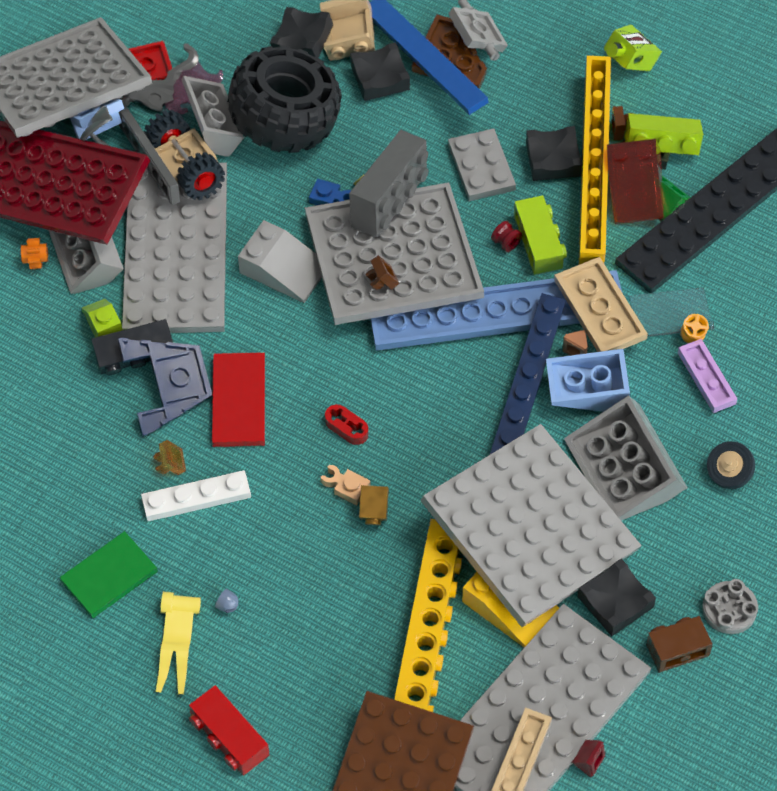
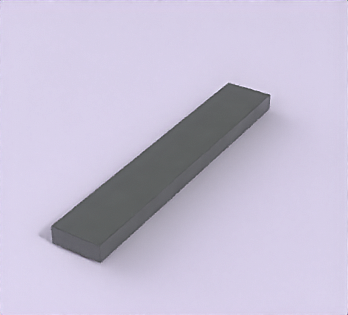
(156, 165)

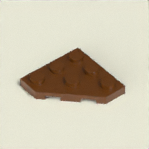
(451, 45)

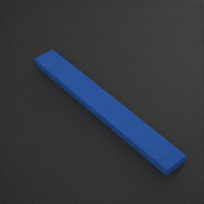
(427, 57)

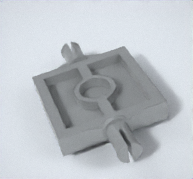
(477, 29)

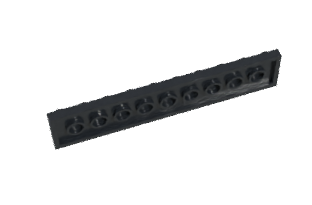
(703, 217)

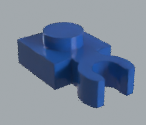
(327, 192)

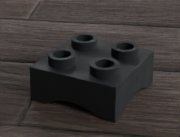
(303, 31)
(380, 72)
(553, 154)
(616, 597)

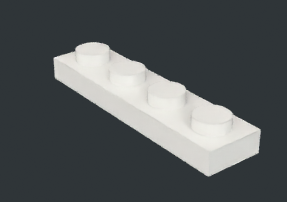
(196, 495)

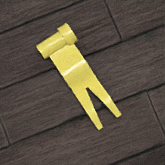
(177, 636)

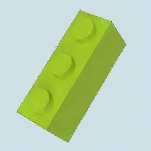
(671, 133)
(539, 234)

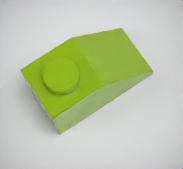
(102, 318)

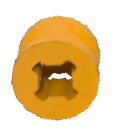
(696, 323)

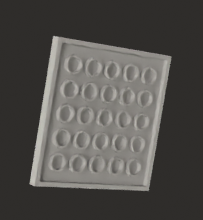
(66, 76)
(421, 245)
(530, 524)

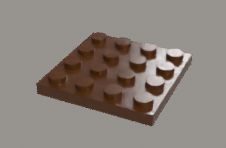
(402, 749)

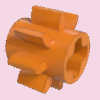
(34, 253)

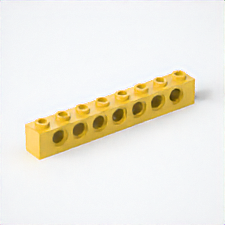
(427, 610)

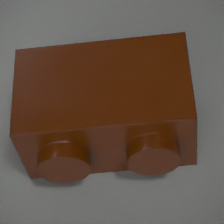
(678, 643)

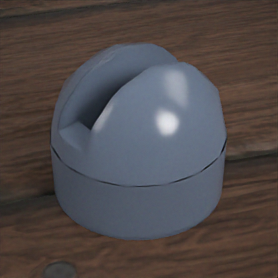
(227, 601)

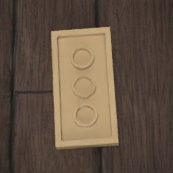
(600, 306)

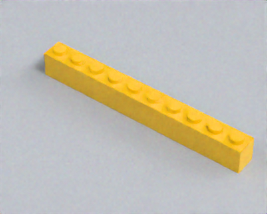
(594, 159)

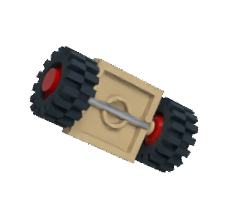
(185, 155)

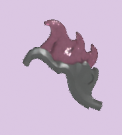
(171, 90)

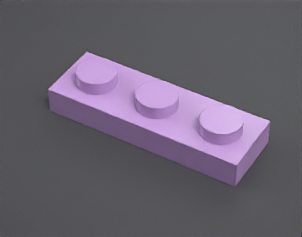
(707, 376)

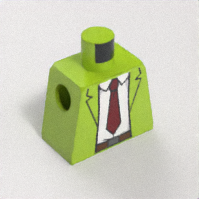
(632, 49)

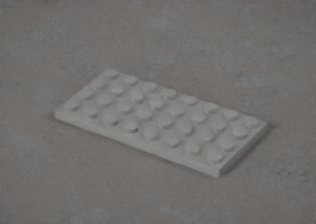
(175, 259)
(562, 673)

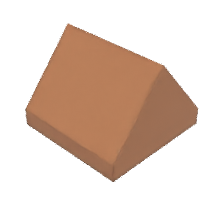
(575, 343)

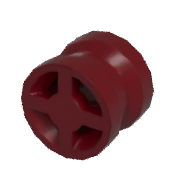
(506, 236)

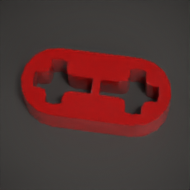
(346, 424)

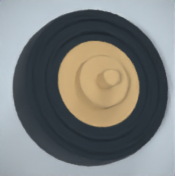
(731, 465)

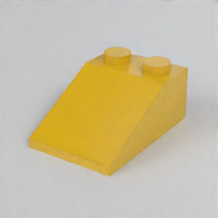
(484, 602)

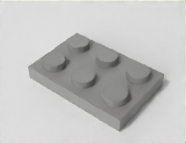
(481, 164)

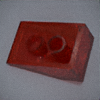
(635, 181)

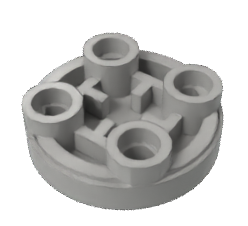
(730, 607)

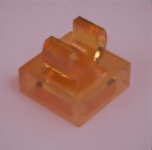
(171, 458)

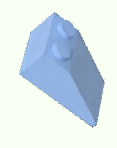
(588, 380)

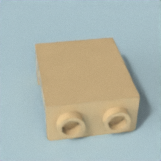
(351, 28)

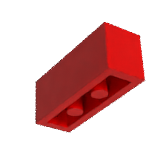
(228, 731)

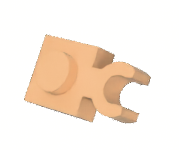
(347, 485)

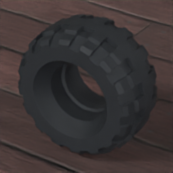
(284, 99)

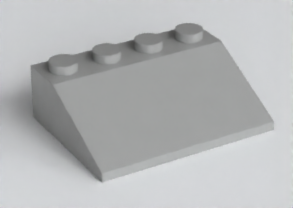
(625, 460)

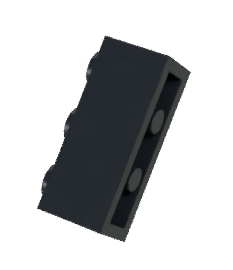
(108, 351)

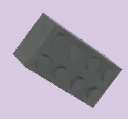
(388, 183)

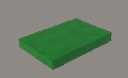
(108, 574)

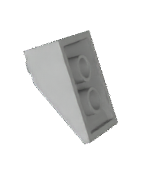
(280, 262)

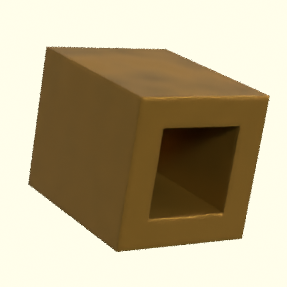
(373, 504)

